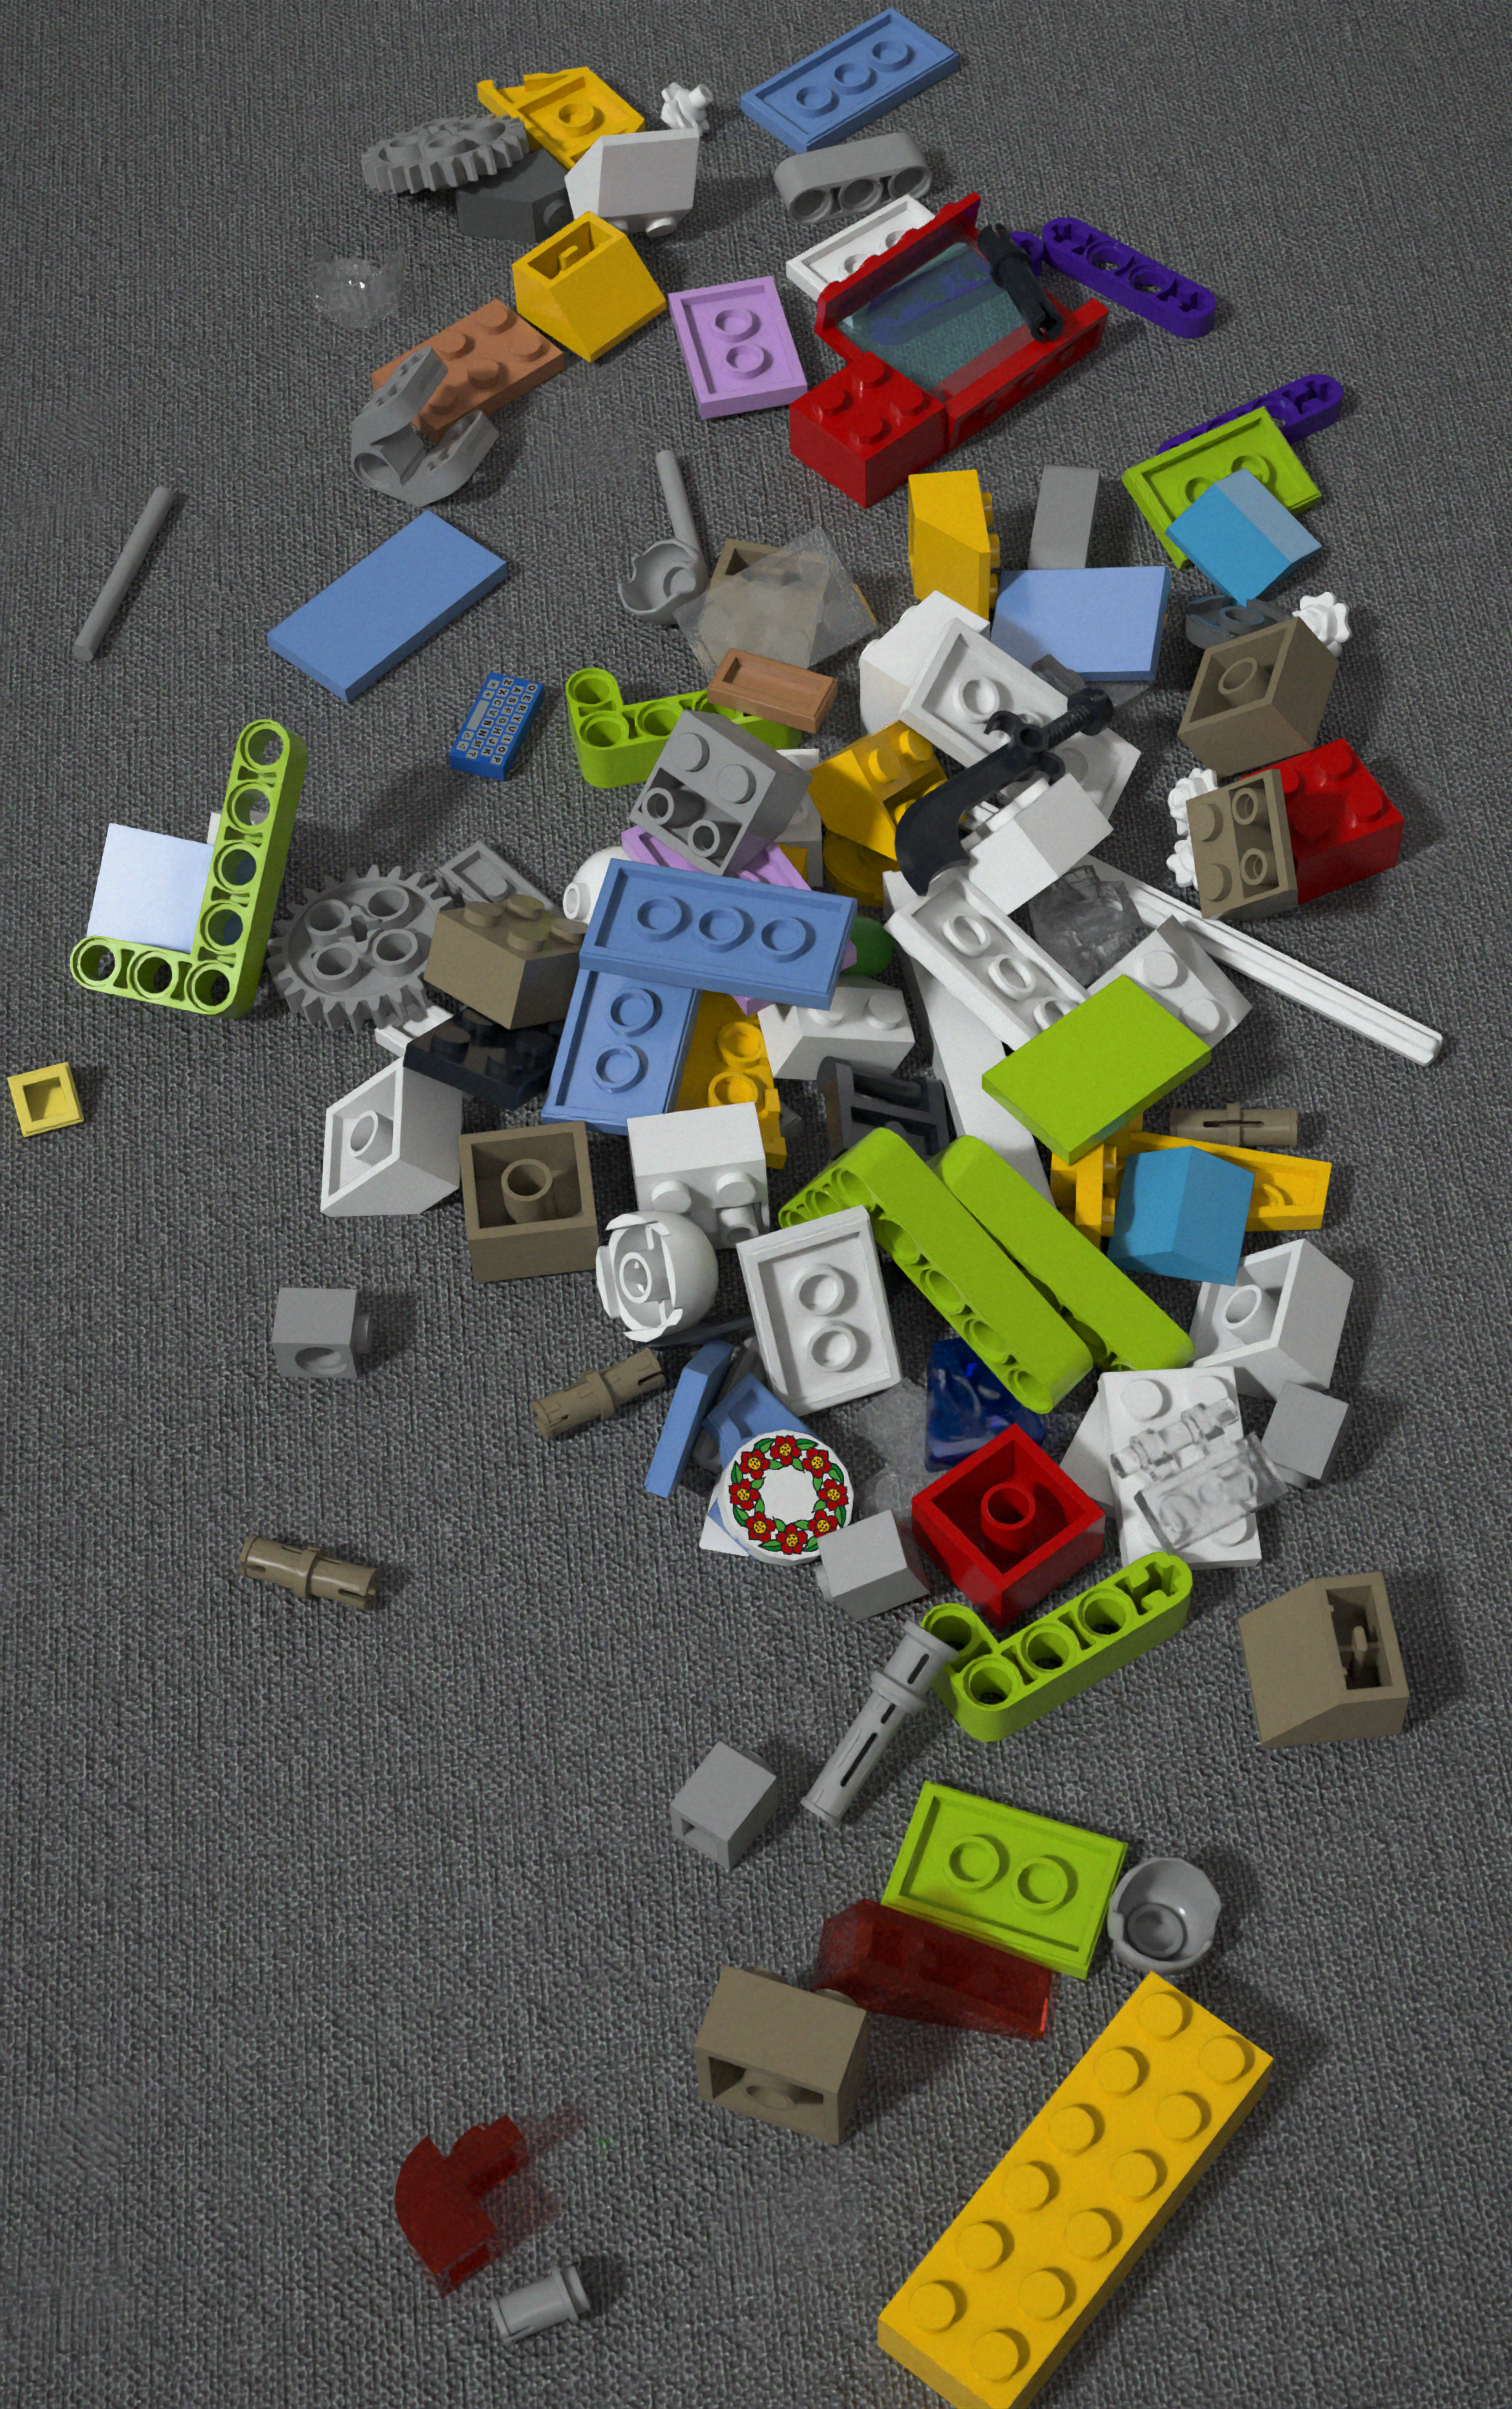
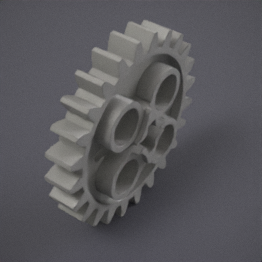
(445, 153)
(357, 948)

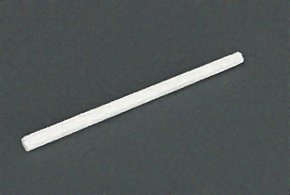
(1267, 964)

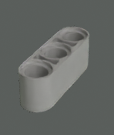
(852, 178)
(1064, 518)

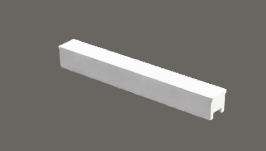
(960, 1052)

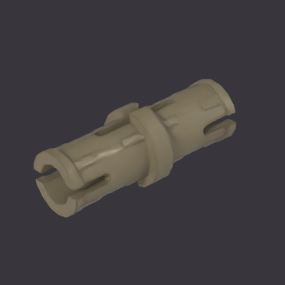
(1236, 1126)
(597, 1394)
(309, 1572)

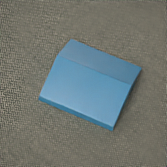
(1242, 538)
(1181, 1215)

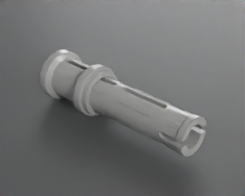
(896, 1693)

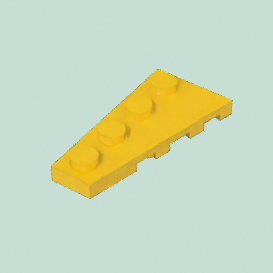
(730, 1067)
(1285, 1193)

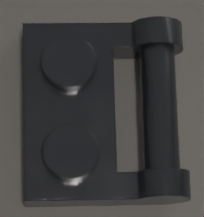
(854, 1117)

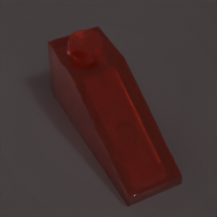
(930, 1973)

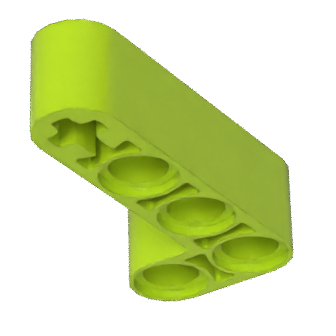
(622, 742)
(1141, 1601)

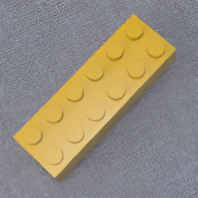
(1075, 2202)

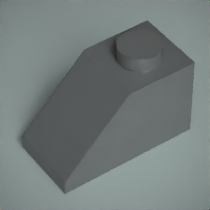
(517, 202)

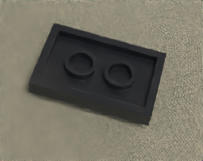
(487, 1057)

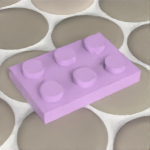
(737, 347)

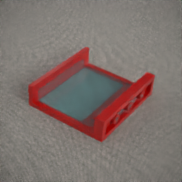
(948, 325)

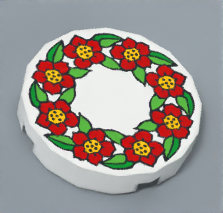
(783, 1496)

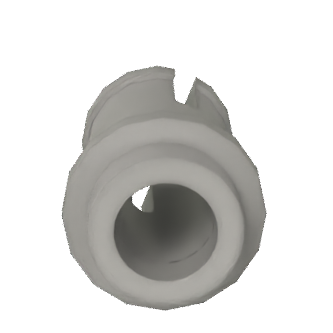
(540, 2305)

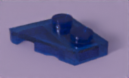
(967, 1406)

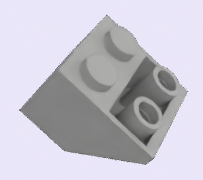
(718, 793)

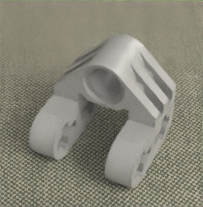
(391, 454)

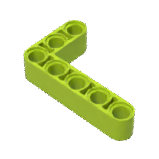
(222, 895)
(951, 1265)
(1075, 1277)

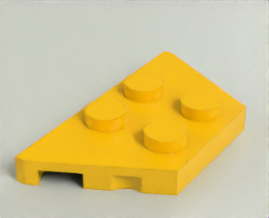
(563, 111)

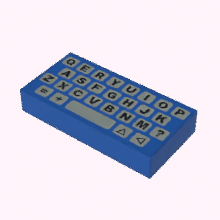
(497, 726)

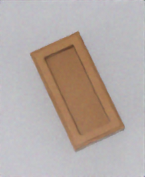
(772, 690)

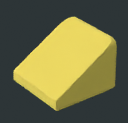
(46, 1099)

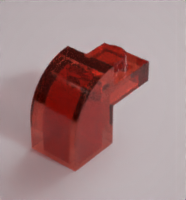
(439, 2200)

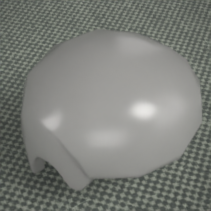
(664, 580)
(1163, 1915)

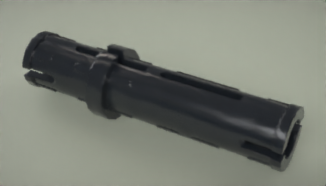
(1013, 272)

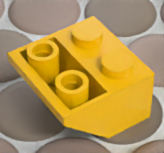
(586, 287)
(951, 539)
(873, 783)

